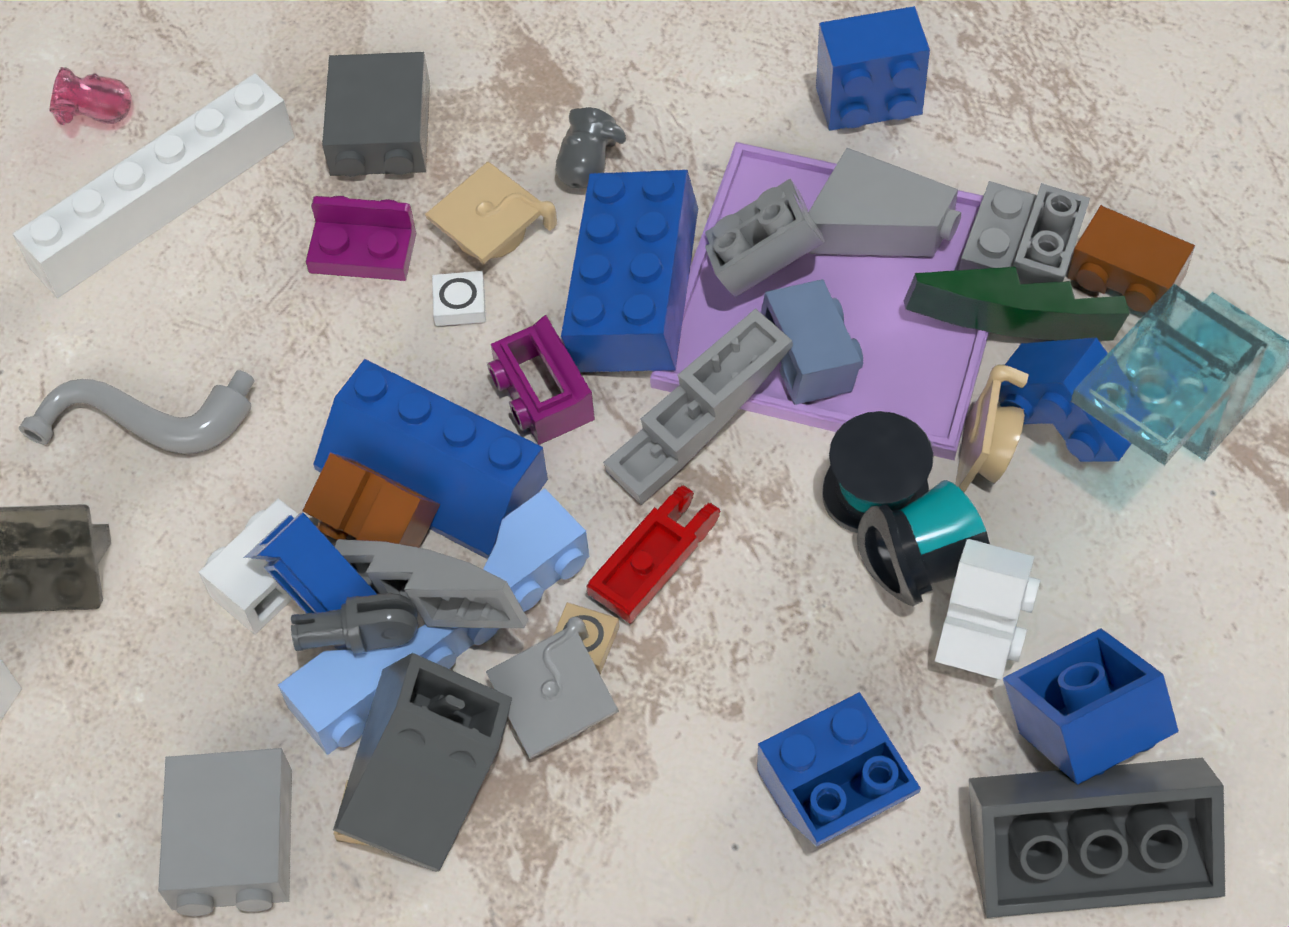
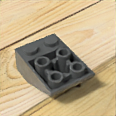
(421, 760)

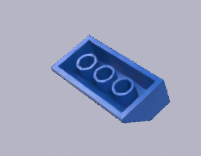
(435, 449)

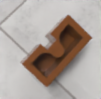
(1129, 259)
(367, 505)

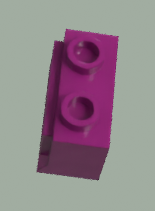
(555, 415)

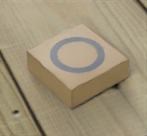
(600, 627)

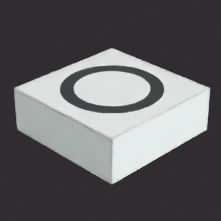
(458, 298)

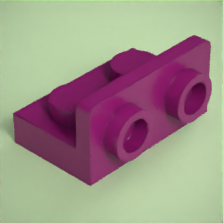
(361, 238)

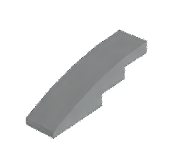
(700, 406)
(440, 586)

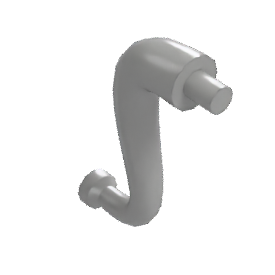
(184, 435)

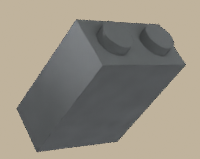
(376, 114)

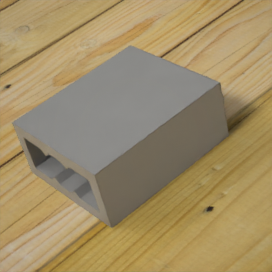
(226, 831)

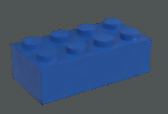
(631, 272)

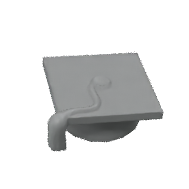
(553, 689)

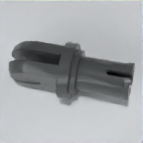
(360, 624)

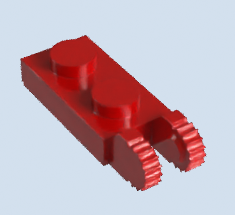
(651, 555)

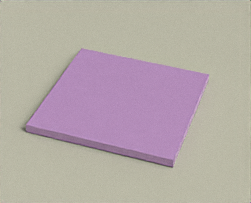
(909, 359)

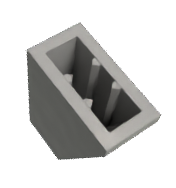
(882, 210)

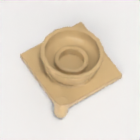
(489, 214)
(991, 431)

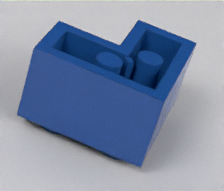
(1054, 373)

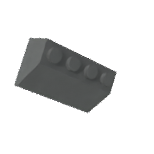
(1102, 843)

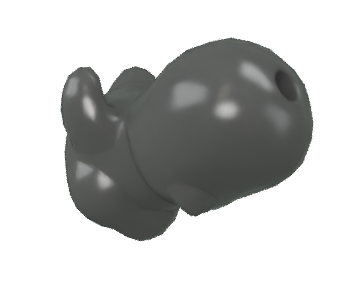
(585, 145)

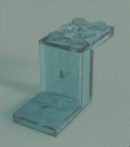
(1184, 375)

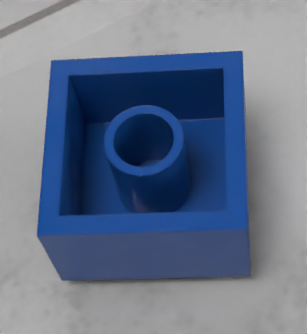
(872, 68)
(1091, 705)

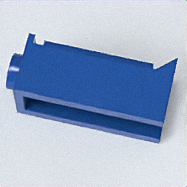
(309, 567)

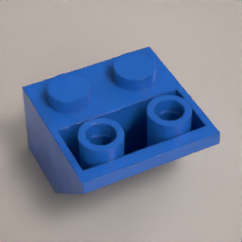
(834, 770)

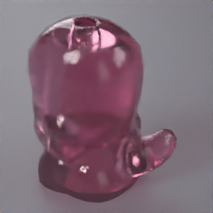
(94, 96)

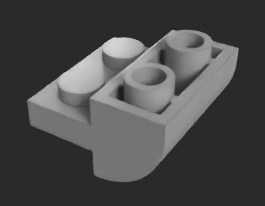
(1025, 232)
(762, 238)

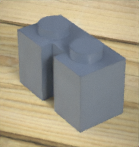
(822, 354)

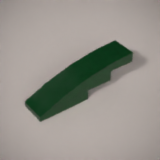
(999, 304)

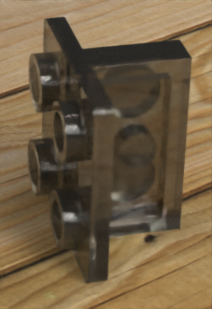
(50, 558)

